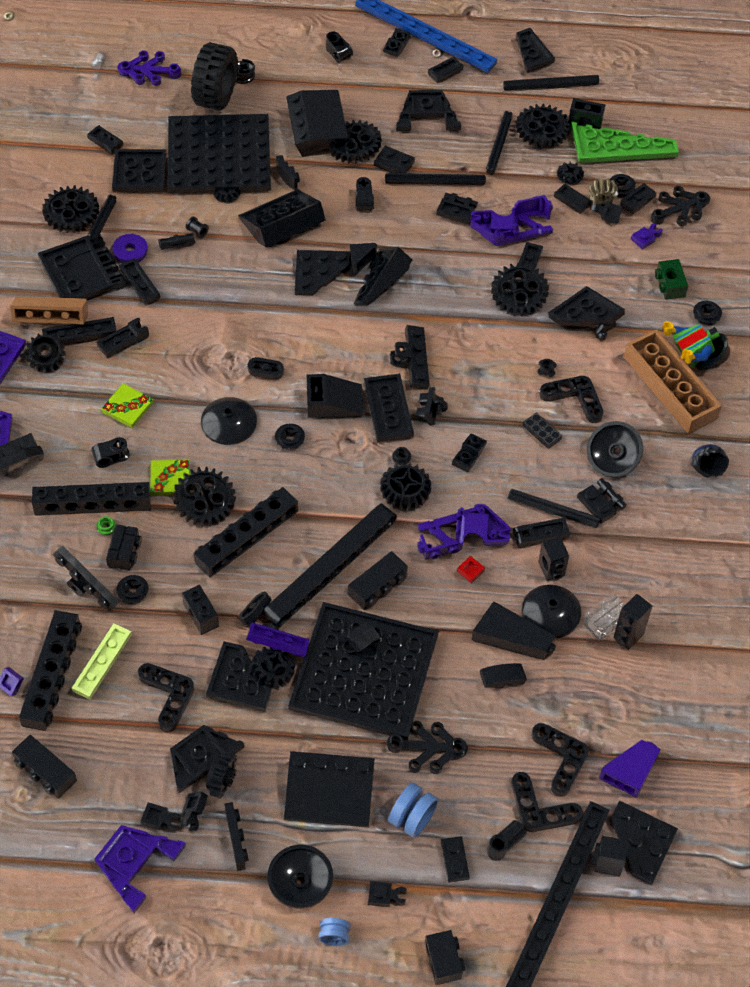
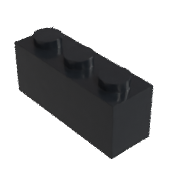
(378, 580)
(632, 621)
(44, 766)

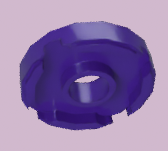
(127, 241)

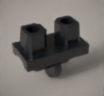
(433, 407)

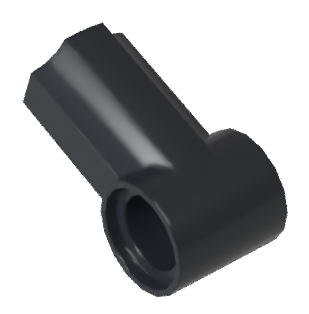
(506, 839)

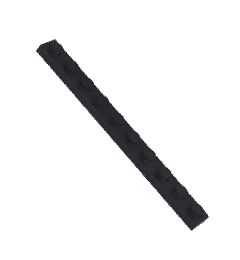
(558, 897)

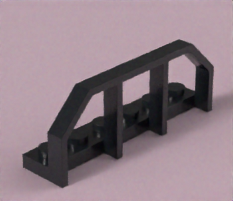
(18, 450)

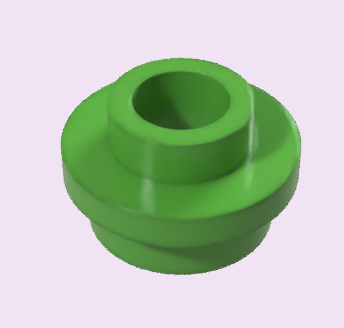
(105, 521)

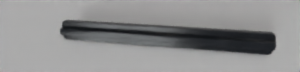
(551, 82)
(416, 178)

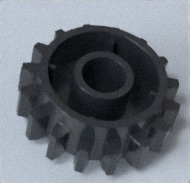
(42, 343)
(221, 774)

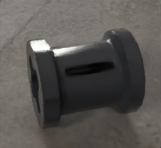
(197, 227)

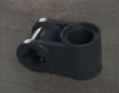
(337, 46)
(364, 197)
(109, 452)

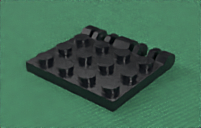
(82, 268)

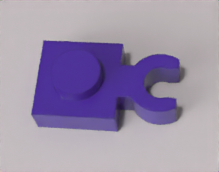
(645, 237)

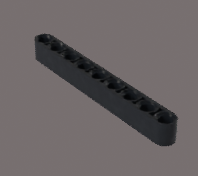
(330, 564)

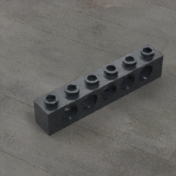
(91, 498)
(258, 529)
(39, 718)

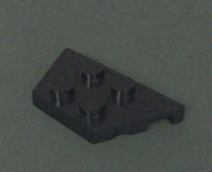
(196, 753)

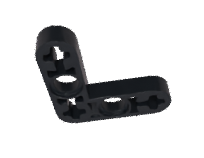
(580, 391)
(173, 688)
(569, 756)
(539, 815)

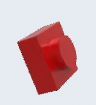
(471, 569)

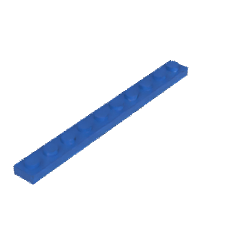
(428, 34)

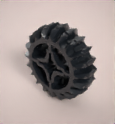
(395, 480)

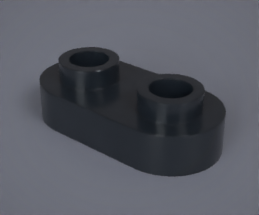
(266, 368)
(255, 608)

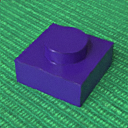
(10, 681)

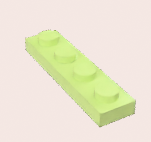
(101, 661)

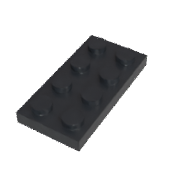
(388, 407)

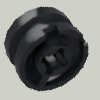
(245, 71)

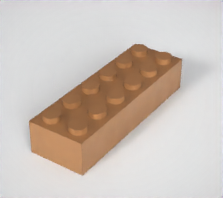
(672, 381)

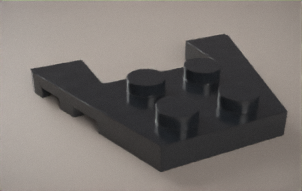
(427, 105)

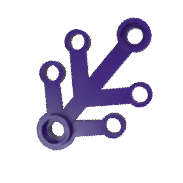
(130, 68)

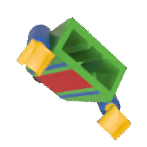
(692, 342)

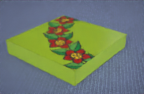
(127, 405)
(166, 474)

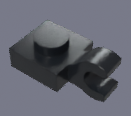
(610, 212)
(193, 806)

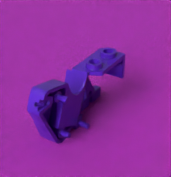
(505, 229)
(476, 520)

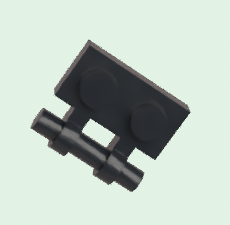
(456, 208)
(597, 503)

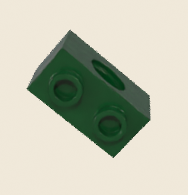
(671, 279)

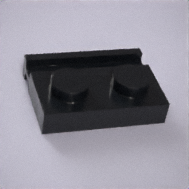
(394, 160)

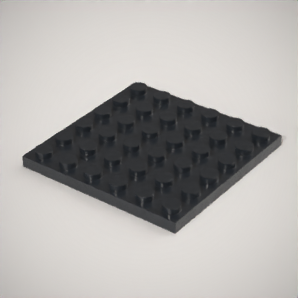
(218, 153)
(367, 687)

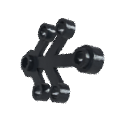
(699, 199)
(430, 746)

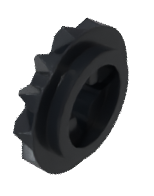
(568, 177)
(622, 179)
(223, 197)
(710, 307)
(291, 430)
(137, 583)

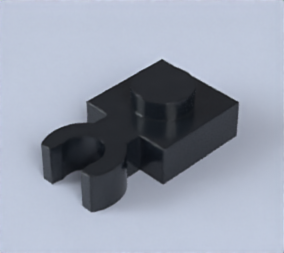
(157, 816)
(381, 894)

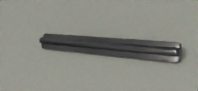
(499, 142)
(554, 508)

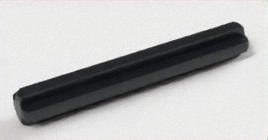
(102, 218)

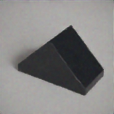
(361, 255)

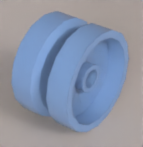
(413, 810)

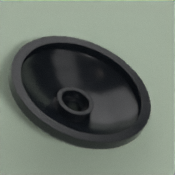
(231, 427)
(606, 440)
(557, 619)
(300, 863)

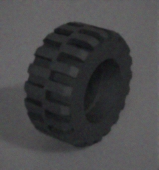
(214, 76)

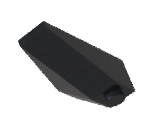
(385, 268)

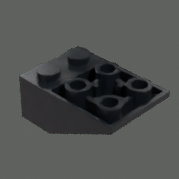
(333, 397)

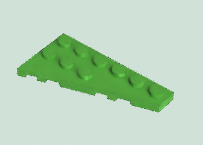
(618, 145)

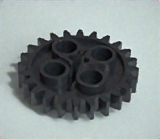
(542, 126)
(362, 143)
(70, 209)
(519, 289)
(189, 502)

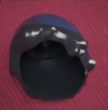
(710, 460)

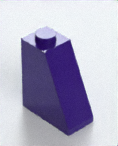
(631, 767)

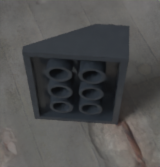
(316, 120)
(283, 217)
(329, 789)

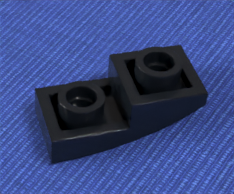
(397, 42)
(287, 172)
(469, 452)
(502, 674)

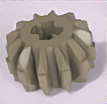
(603, 191)

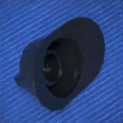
(719, 356)

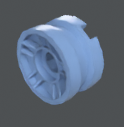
(334, 931)

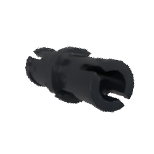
(176, 241)

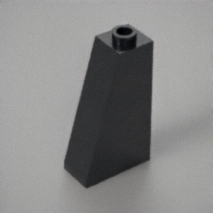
(513, 633)

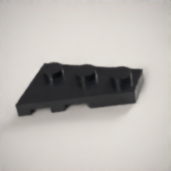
(533, 50)

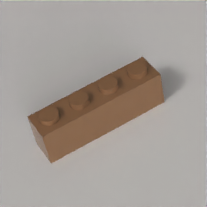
(49, 310)

